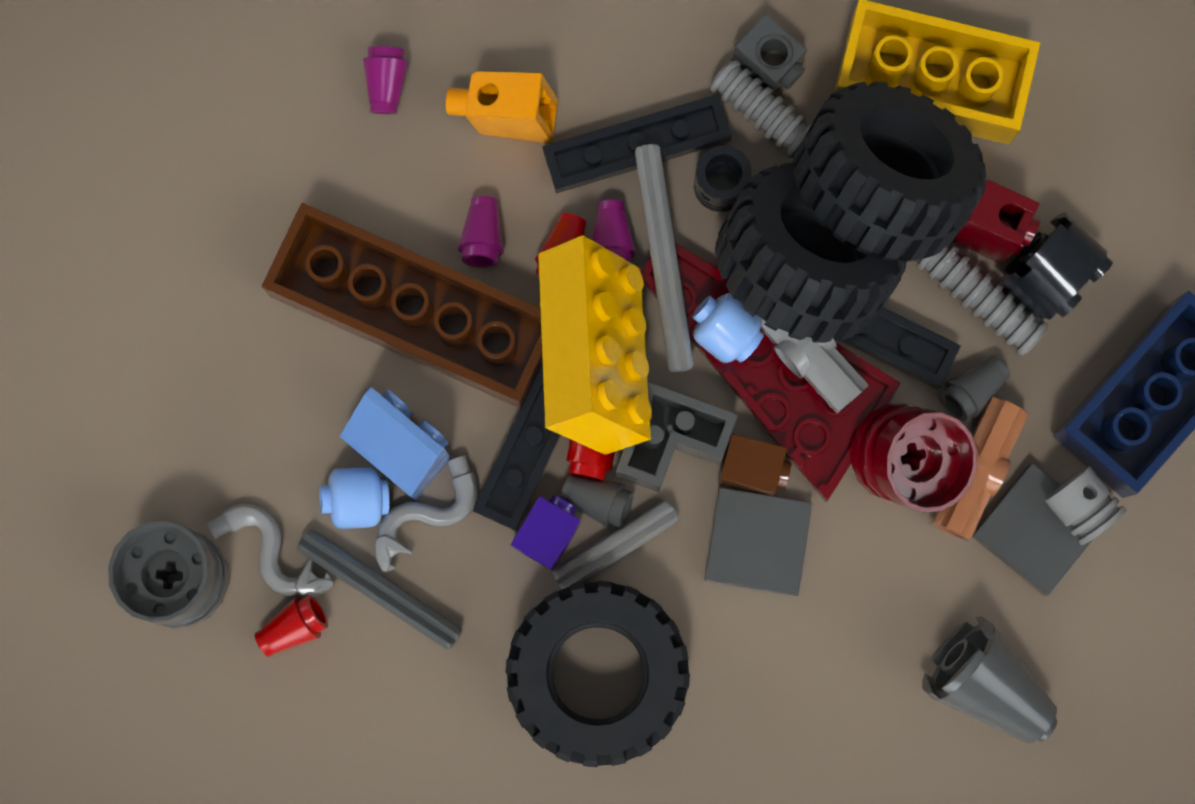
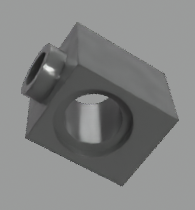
(765, 37)

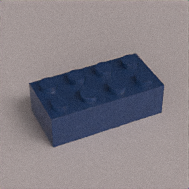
(1141, 404)

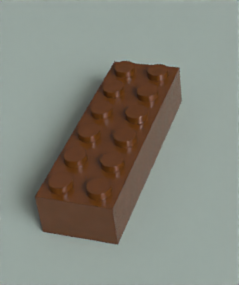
(408, 304)

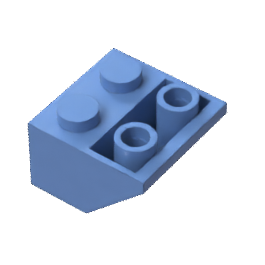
(395, 444)

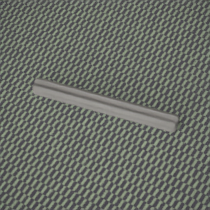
(664, 258)

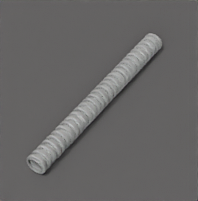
(948, 266)

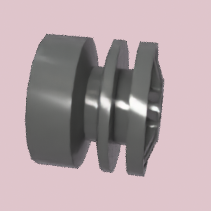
(142, 570)

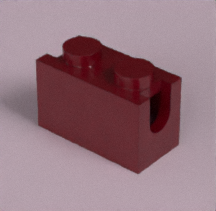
(999, 224)

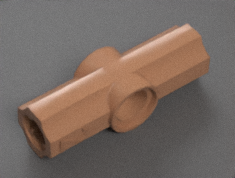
(994, 441)

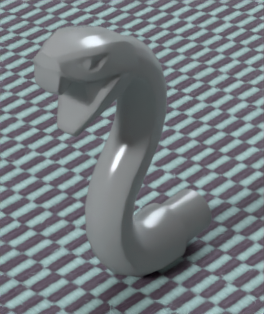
(465, 499)
(251, 514)

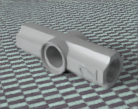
(820, 366)

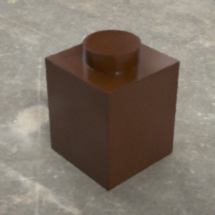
(754, 466)

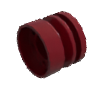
(914, 457)

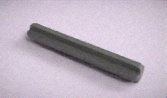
(379, 589)

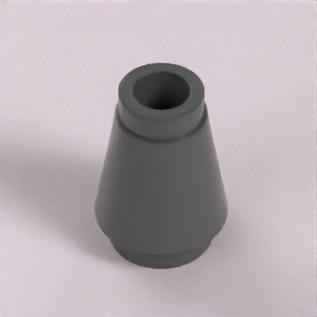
(972, 390)
(599, 499)

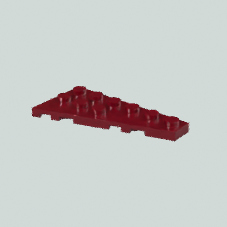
(782, 403)

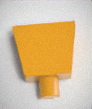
(507, 105)

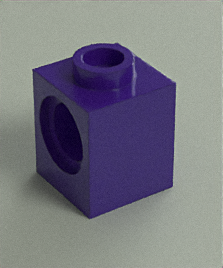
(547, 531)

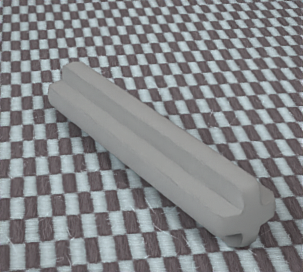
(616, 544)

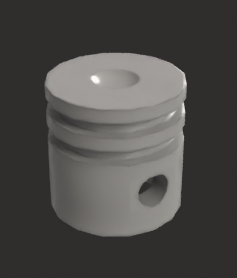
(1085, 505)

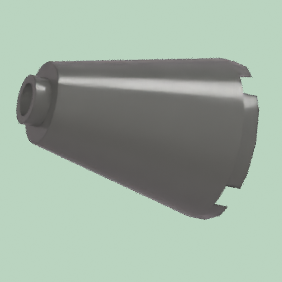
(990, 683)

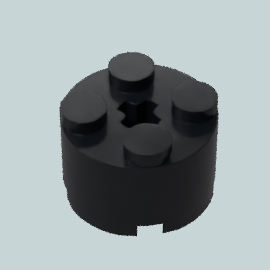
(1056, 268)

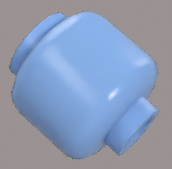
(726, 328)
(354, 497)

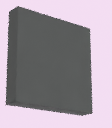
(1029, 534)
(758, 542)

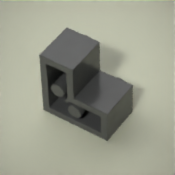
(680, 425)

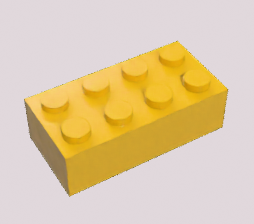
(961, 67)
(593, 346)

